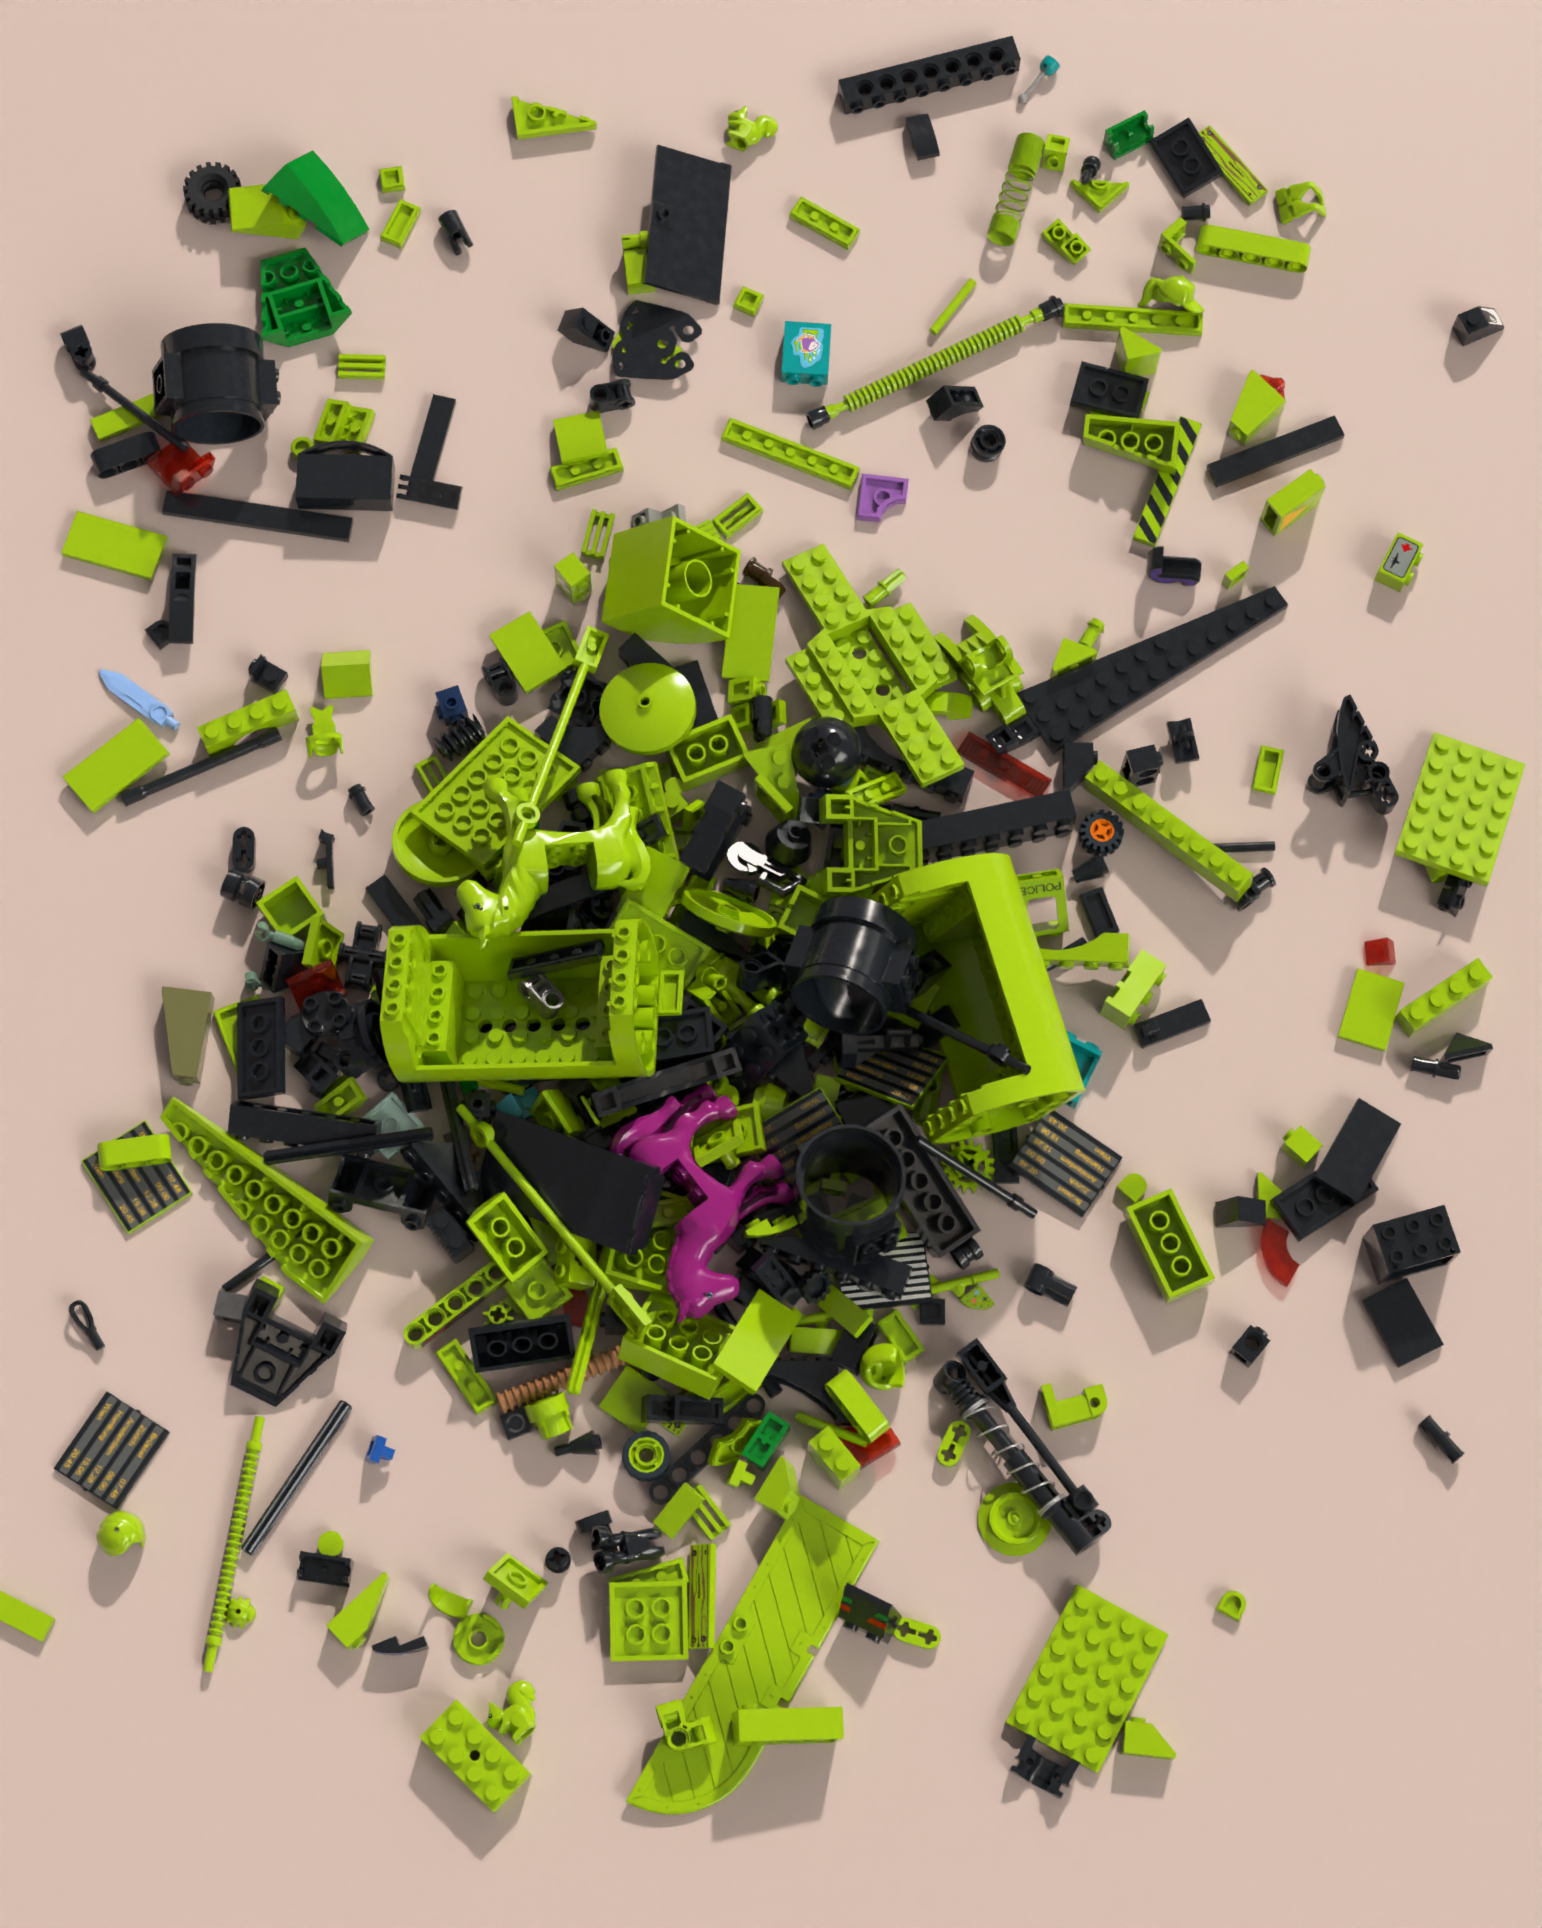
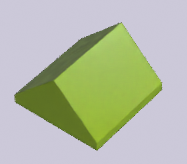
(1136, 354)
(347, 674)

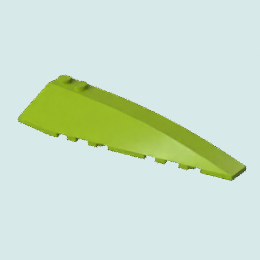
(273, 1205)

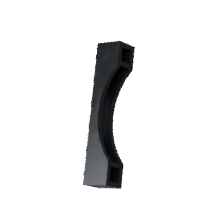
(951, 788)
(665, 1082)

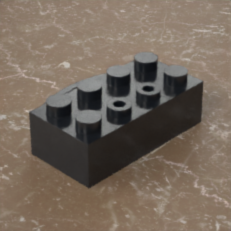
(345, 480)

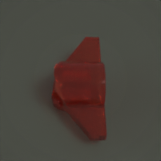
(1277, 383)

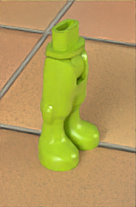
(729, 968)

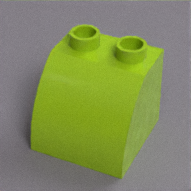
(671, 583)

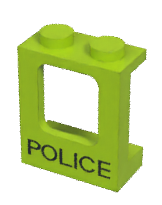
(1042, 885)

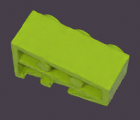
(1134, 990)

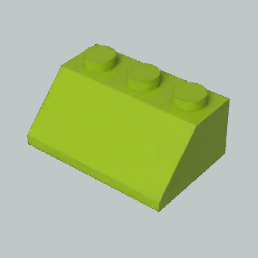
(506, 1236)

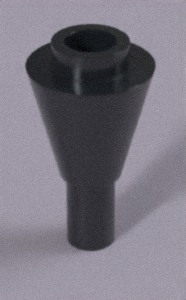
(586, 1444)

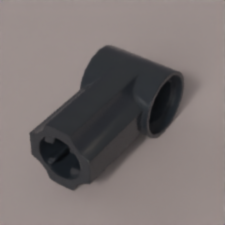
(436, 916)
(1044, 1282)

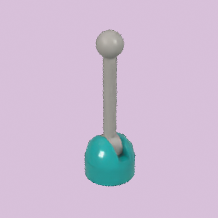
(1047, 67)

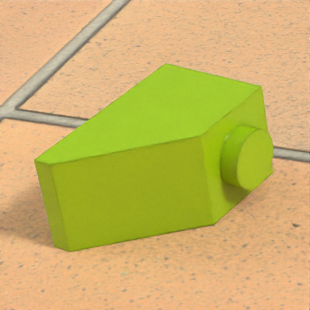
(780, 1490)
(1144, 1740)

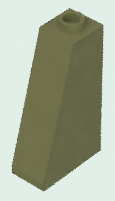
(188, 1027)

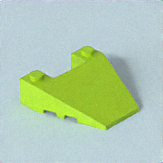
(875, 844)

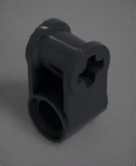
(79, 347)
(613, 396)
(500, 678)

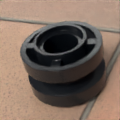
(994, 436)

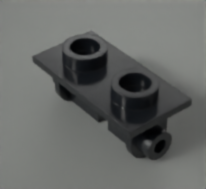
(1454, 898)

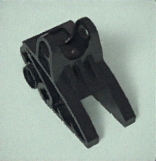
(1338, 767)

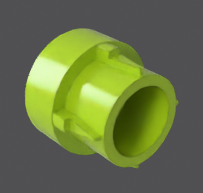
(550, 1415)

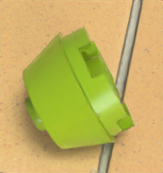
(771, 1099)

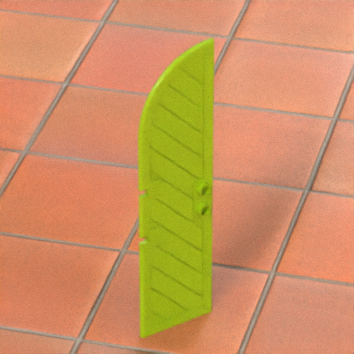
(758, 1656)

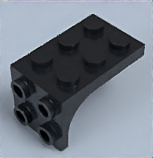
(762, 1044)

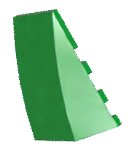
(318, 197)
(298, 300)

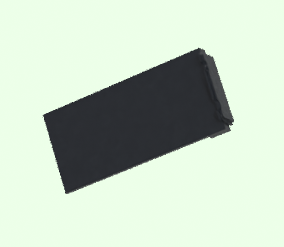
(584, 1185)

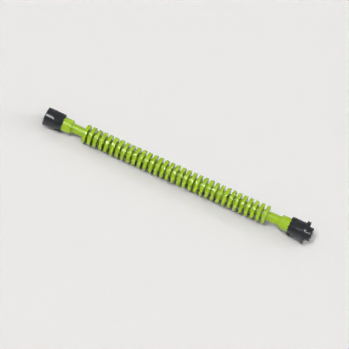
(933, 363)

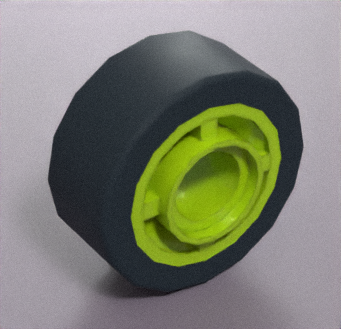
(641, 1442)

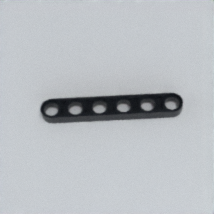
(704, 1446)

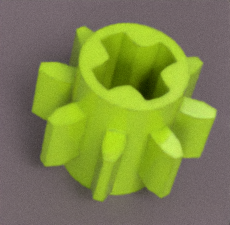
(494, 1311)

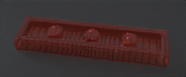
(1003, 766)

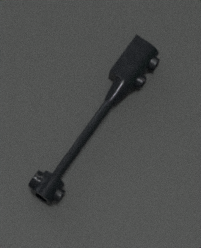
(993, 1384)

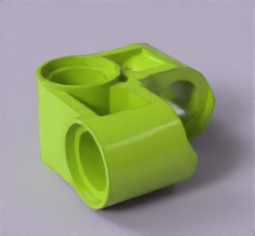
(696, 1732)

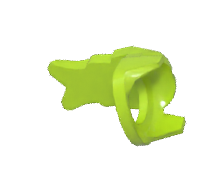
(325, 739)

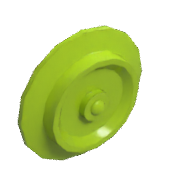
(1011, 1521)

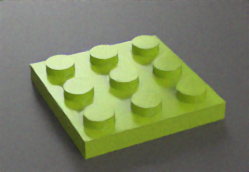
(648, 1620)

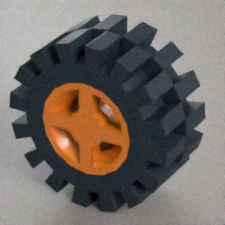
(1103, 825)

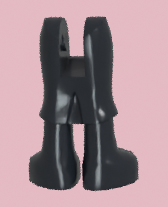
(632, 1547)

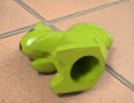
(746, 132)
(518, 1717)

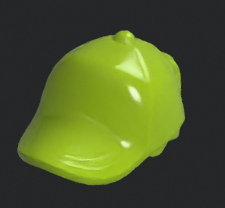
(1174, 290)

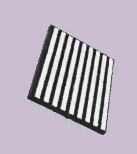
(918, 1289)

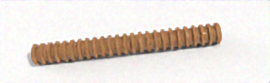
(556, 1380)

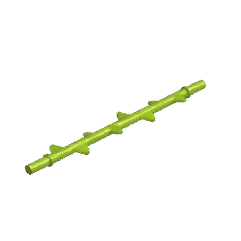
(956, 1285)

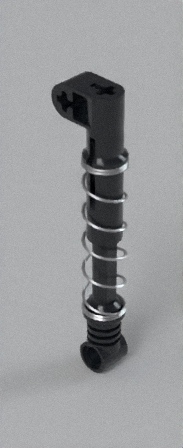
(1051, 1505)

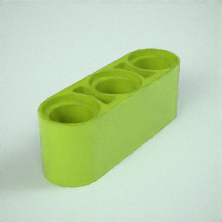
(134, 1152)
(857, 1406)

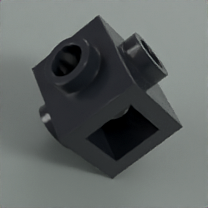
(480, 1097)

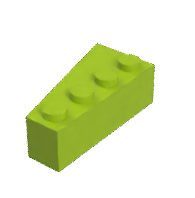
(1135, 439)

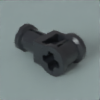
(1259, 883)

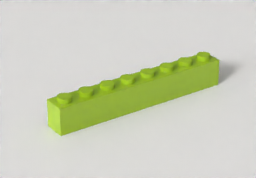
(1168, 831)

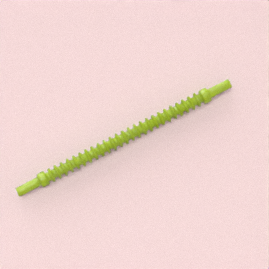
(214, 1639)

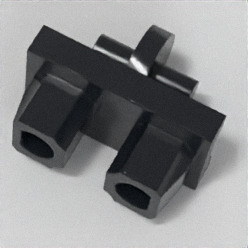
(1182, 741)

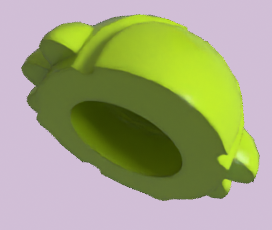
(246, 1615)

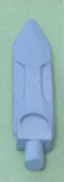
(138, 699)

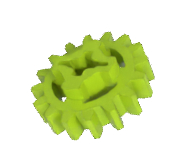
(975, 1160)

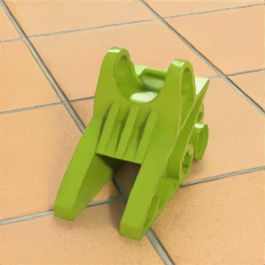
(986, 669)

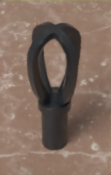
(91, 1330)

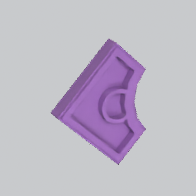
(879, 494)

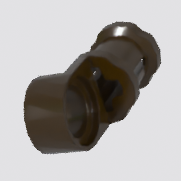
(762, 575)

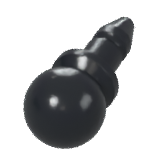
(1090, 167)

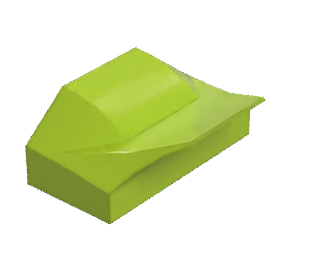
(341, 1097)

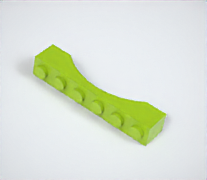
(1106, 950)

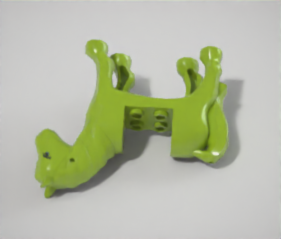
(608, 850)

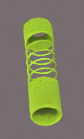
(1024, 166)

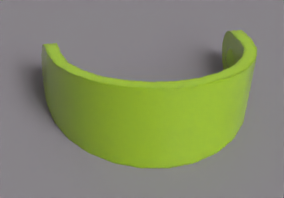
(448, 1602)

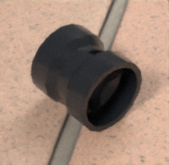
(966, 1253)

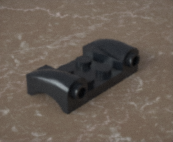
(382, 1188)

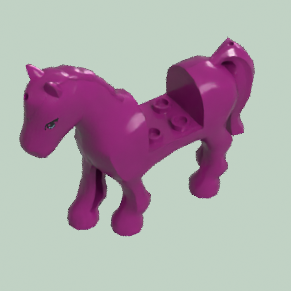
(665, 1141)

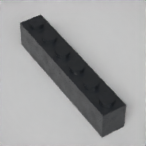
(296, 1125)

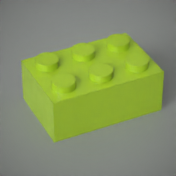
(708, 753)

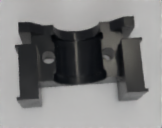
(1042, 1769)

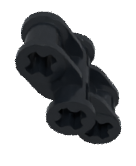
(362, 956)

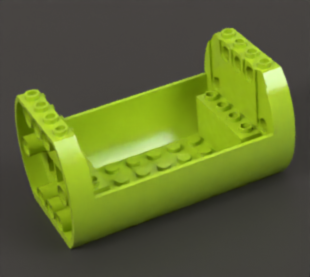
(447, 989)
(996, 990)

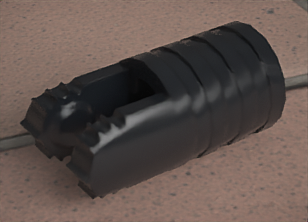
(454, 230)
(761, 717)

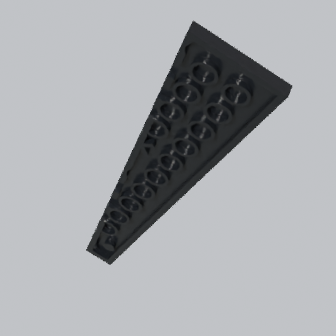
(1099, 690)

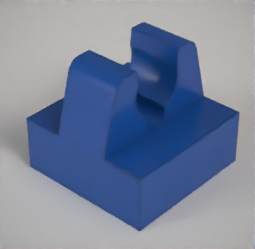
(378, 1450)

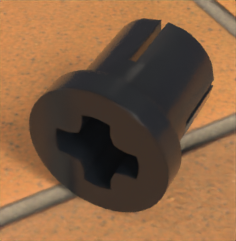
(565, 1562)

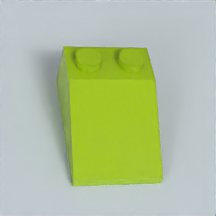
(261, 214)

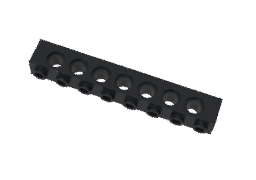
(936, 66)

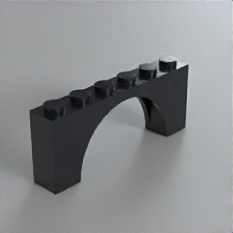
(586, 743)

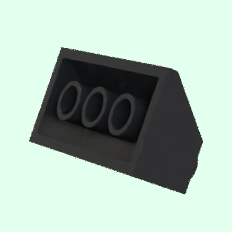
(522, 1343)

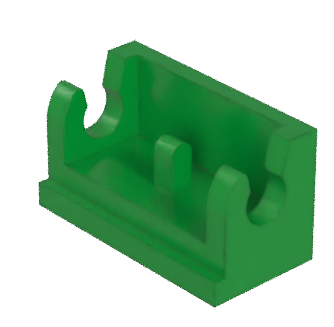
(1128, 135)
(766, 1441)

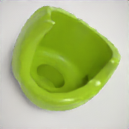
(883, 1367)
(130, 1531)

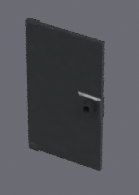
(687, 224)

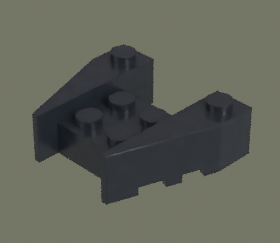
(716, 831)

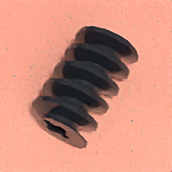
(459, 738)

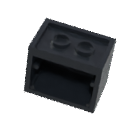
(1411, 1244)

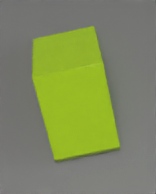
(1071, 656)

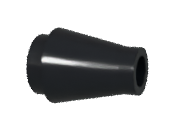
(1091, 869)
(743, 889)

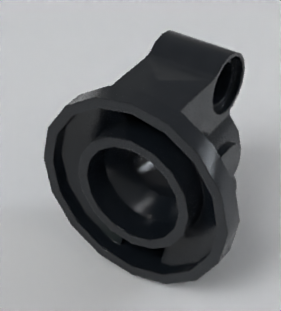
(361, 1041)

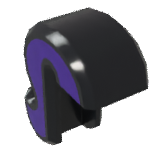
(1172, 568)

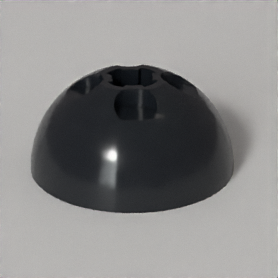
(838, 755)

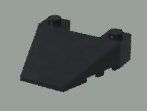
(275, 1353)

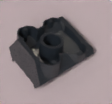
(588, 699)

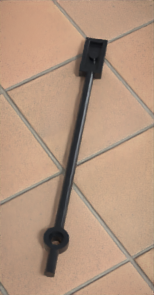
(997, 1053)

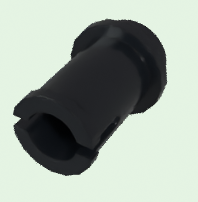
(1195, 212)
(360, 799)

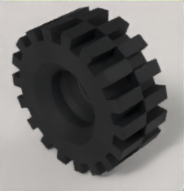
(204, 180)

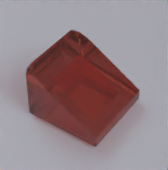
(1380, 952)

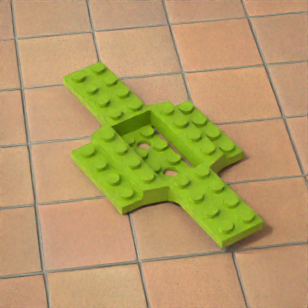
(847, 686)

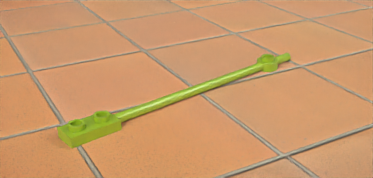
(587, 660)
(619, 1298)

